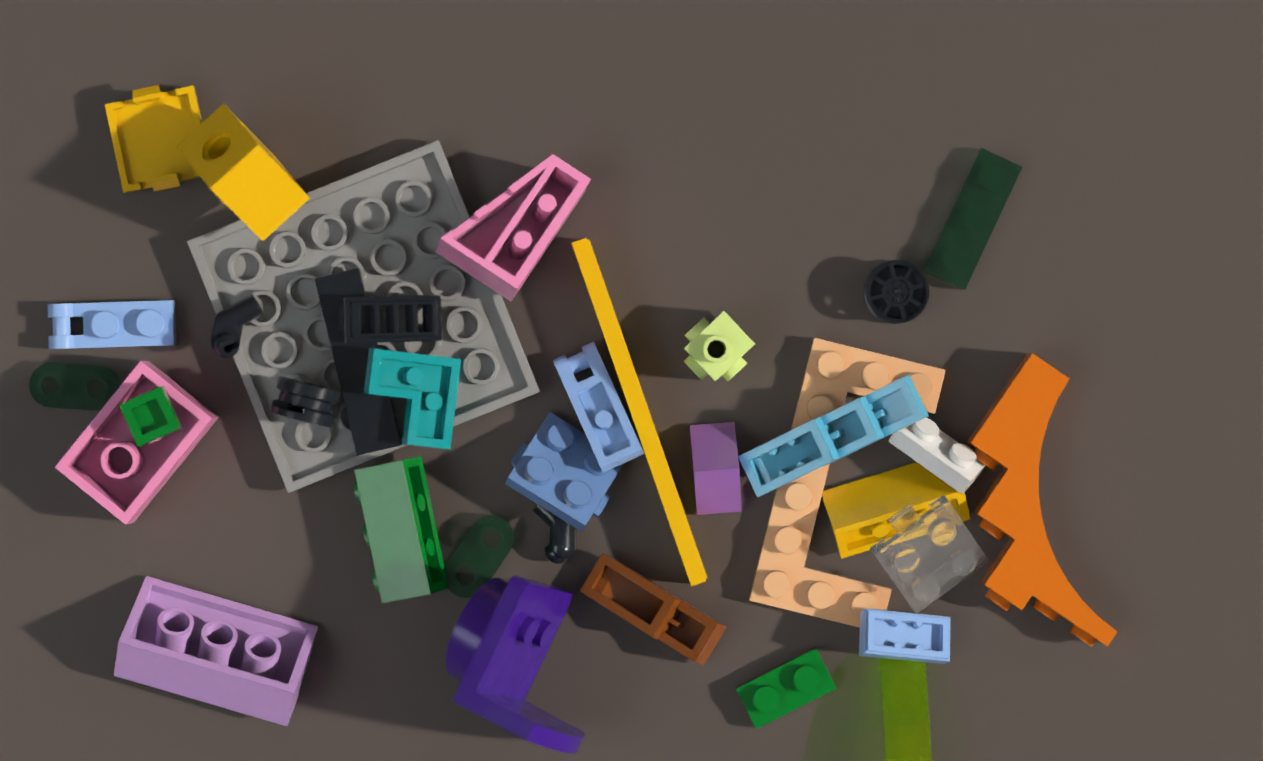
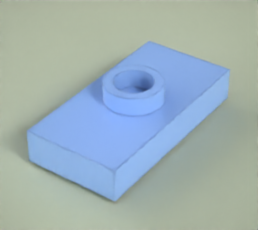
(904, 636)

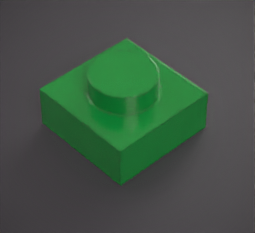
(150, 416)

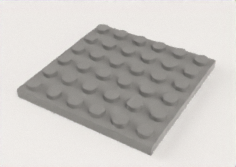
(389, 228)

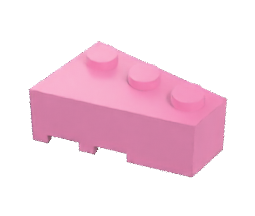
(516, 228)

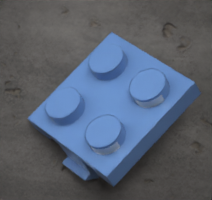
(562, 473)

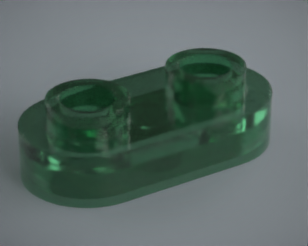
(73, 386)
(479, 556)

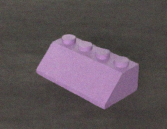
(215, 650)

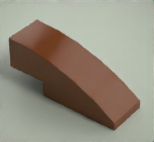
(653, 609)

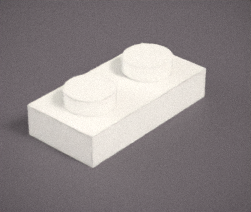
(939, 453)

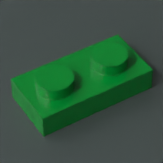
(785, 687)

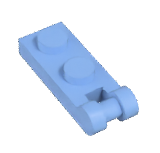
(114, 324)
(599, 408)

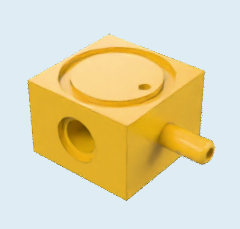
(242, 172)

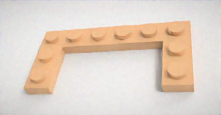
(780, 571)

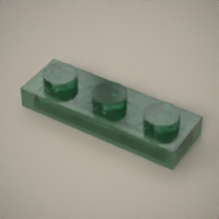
(972, 218)

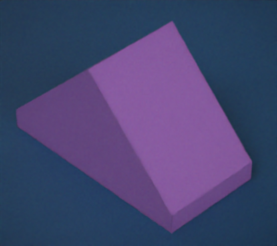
(715, 468)

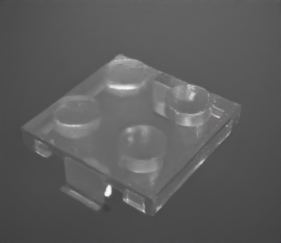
(928, 553)

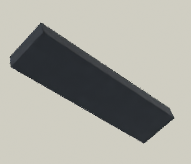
(369, 415)

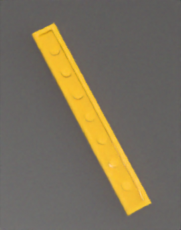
(639, 411)

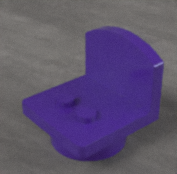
(499, 652)

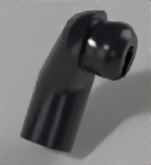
(229, 325)
(562, 537)

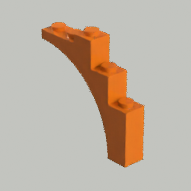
(1026, 565)

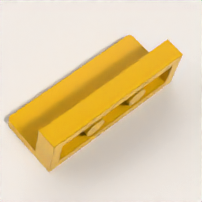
(862, 507)

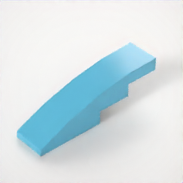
(833, 436)

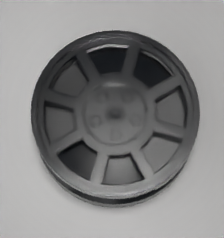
(896, 292)
(299, 395)

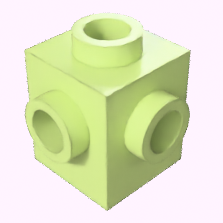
(735, 345)

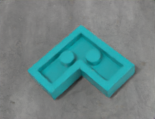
(430, 391)

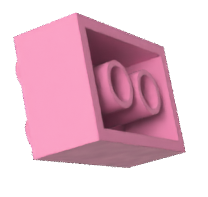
(111, 464)

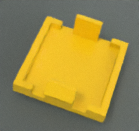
(147, 137)

